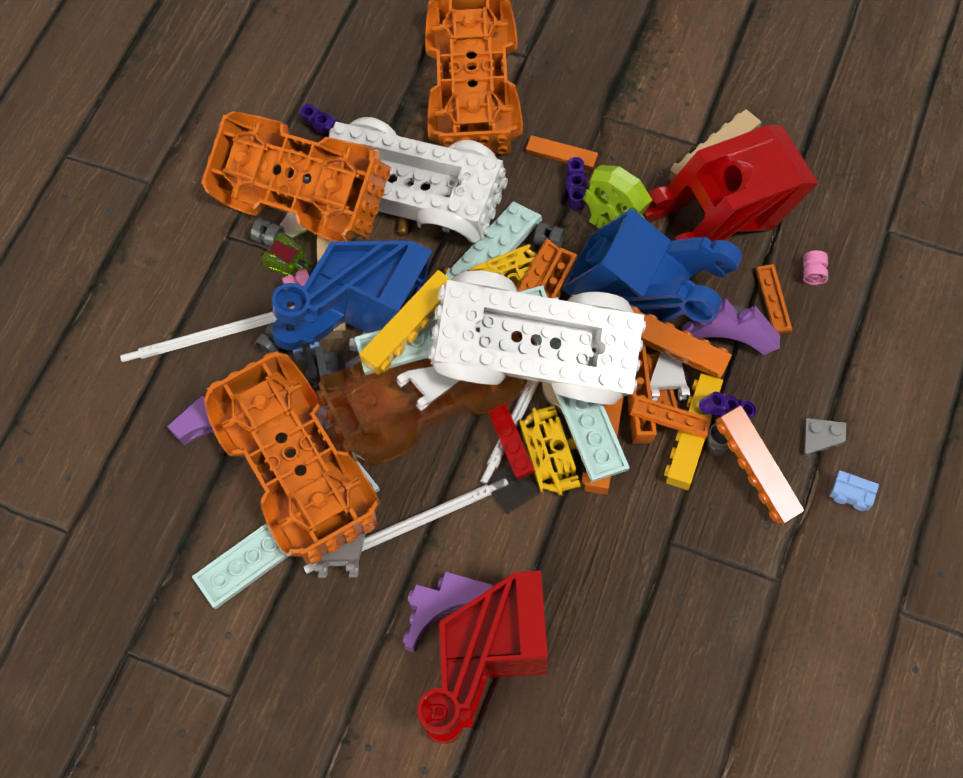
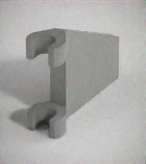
(346, 555)

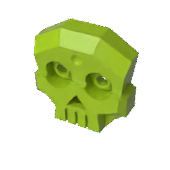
(613, 193)

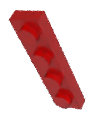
(511, 441)

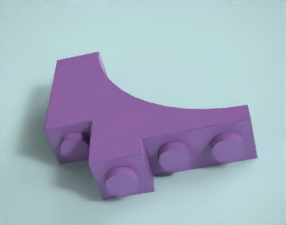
(747, 326)
(191, 423)
(434, 604)

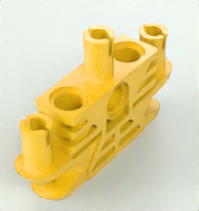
(509, 263)
(539, 455)

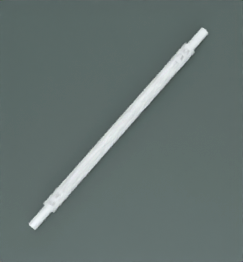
(201, 336)
(517, 414)
(422, 518)

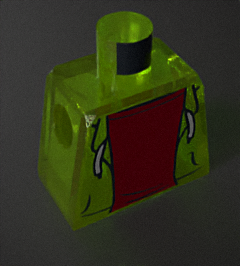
(284, 256)

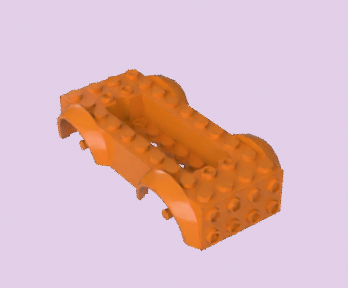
(492, 108)
(333, 205)
(302, 512)

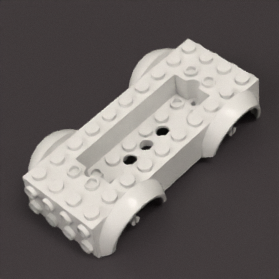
(462, 177)
(595, 331)

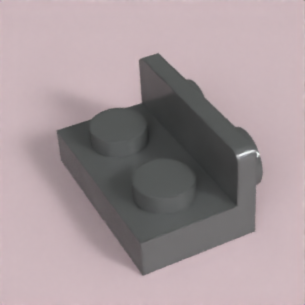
(326, 361)

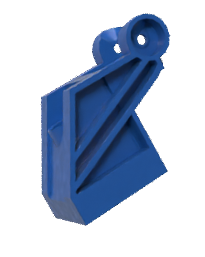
(651, 270)
(350, 284)

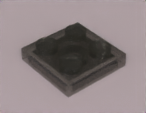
(311, 366)
(515, 492)

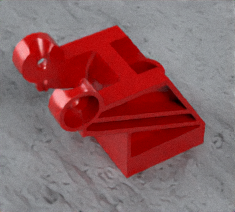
(739, 184)
(485, 639)

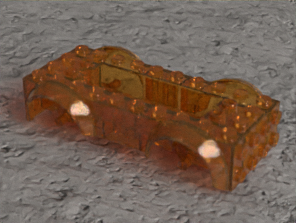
(384, 422)

